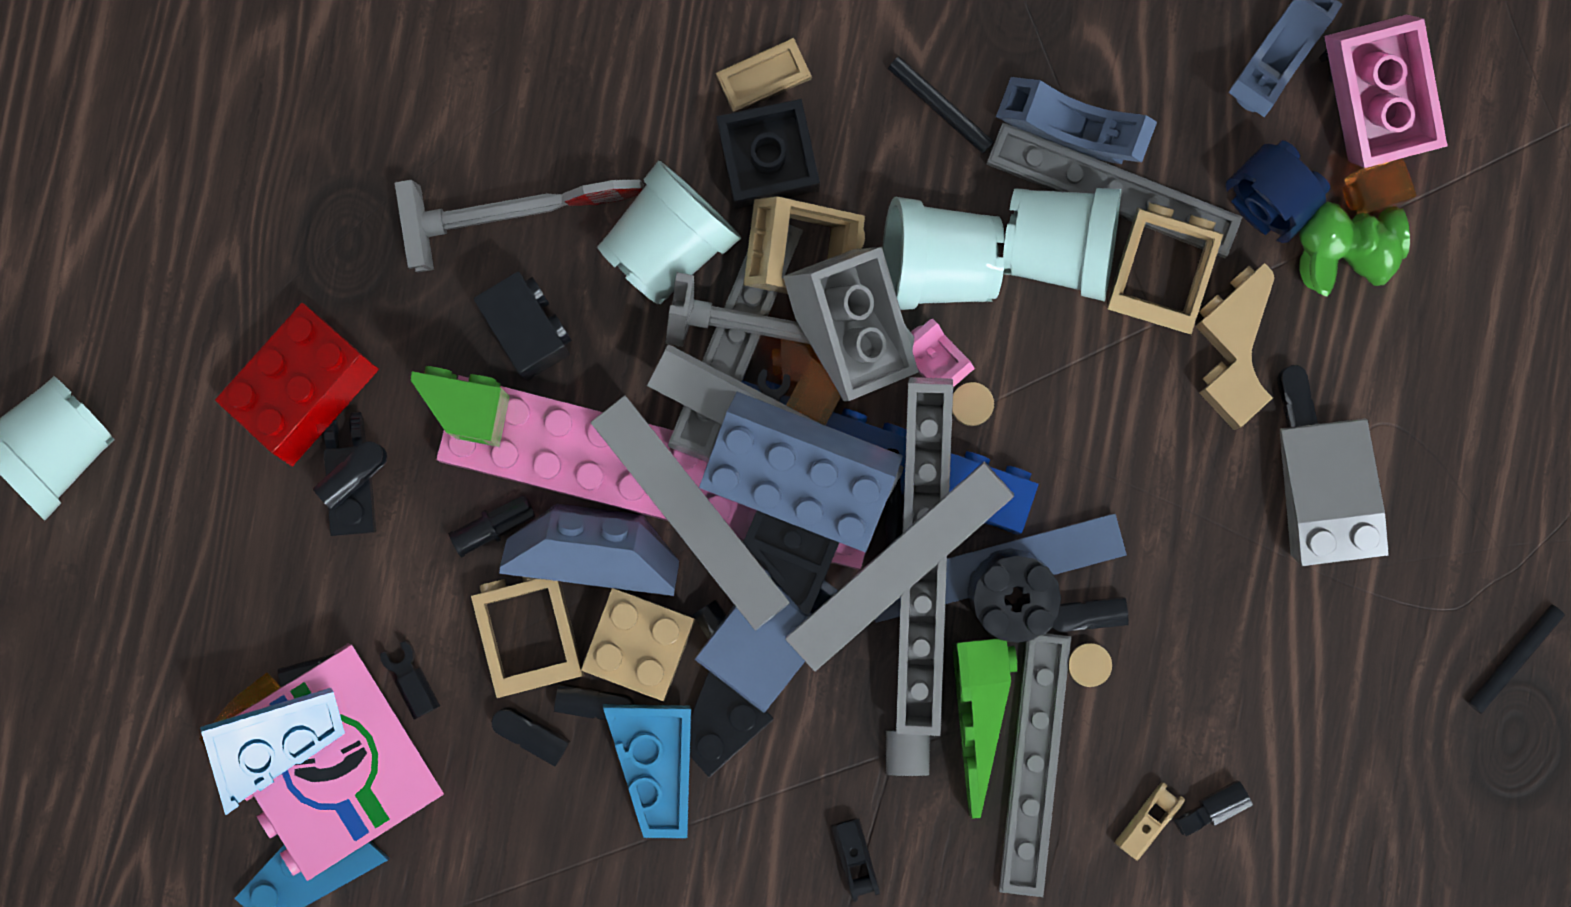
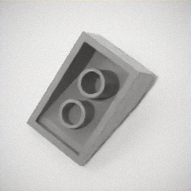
(853, 320)
(1332, 493)

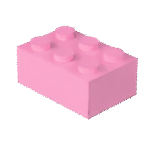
(1386, 90)

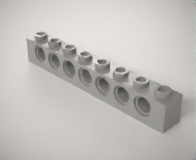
(924, 603)

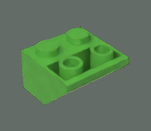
(464, 409)

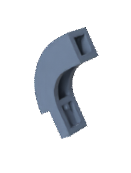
(1282, 53)
(1073, 124)

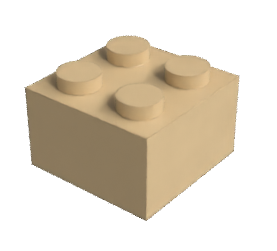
(638, 644)

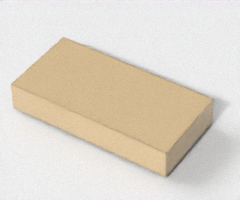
(763, 76)

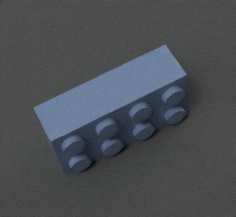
(800, 471)

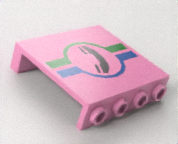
(353, 784)

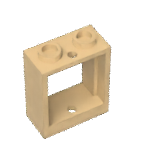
(770, 233)
(1150, 311)
(498, 591)

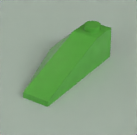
(982, 692)

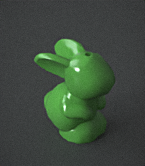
(1367, 243)

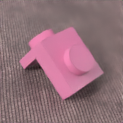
(938, 355)

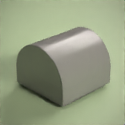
(907, 754)

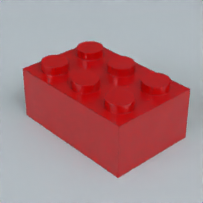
(296, 385)

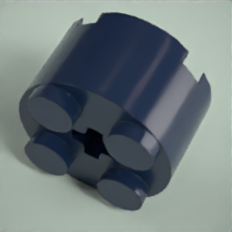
(1277, 190)

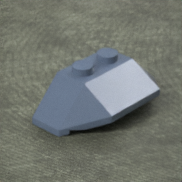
(592, 550)

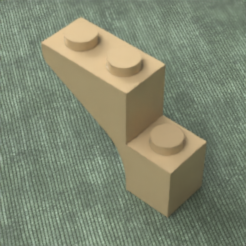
(1232, 329)

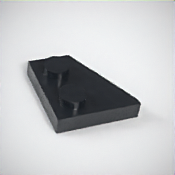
(791, 556)
(722, 724)

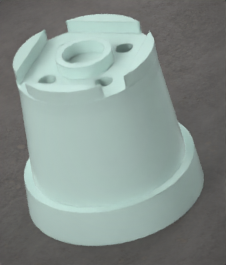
(666, 233)
(1063, 238)
(942, 254)
(48, 445)

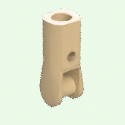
(1143, 827)

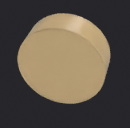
(972, 404)
(1089, 665)

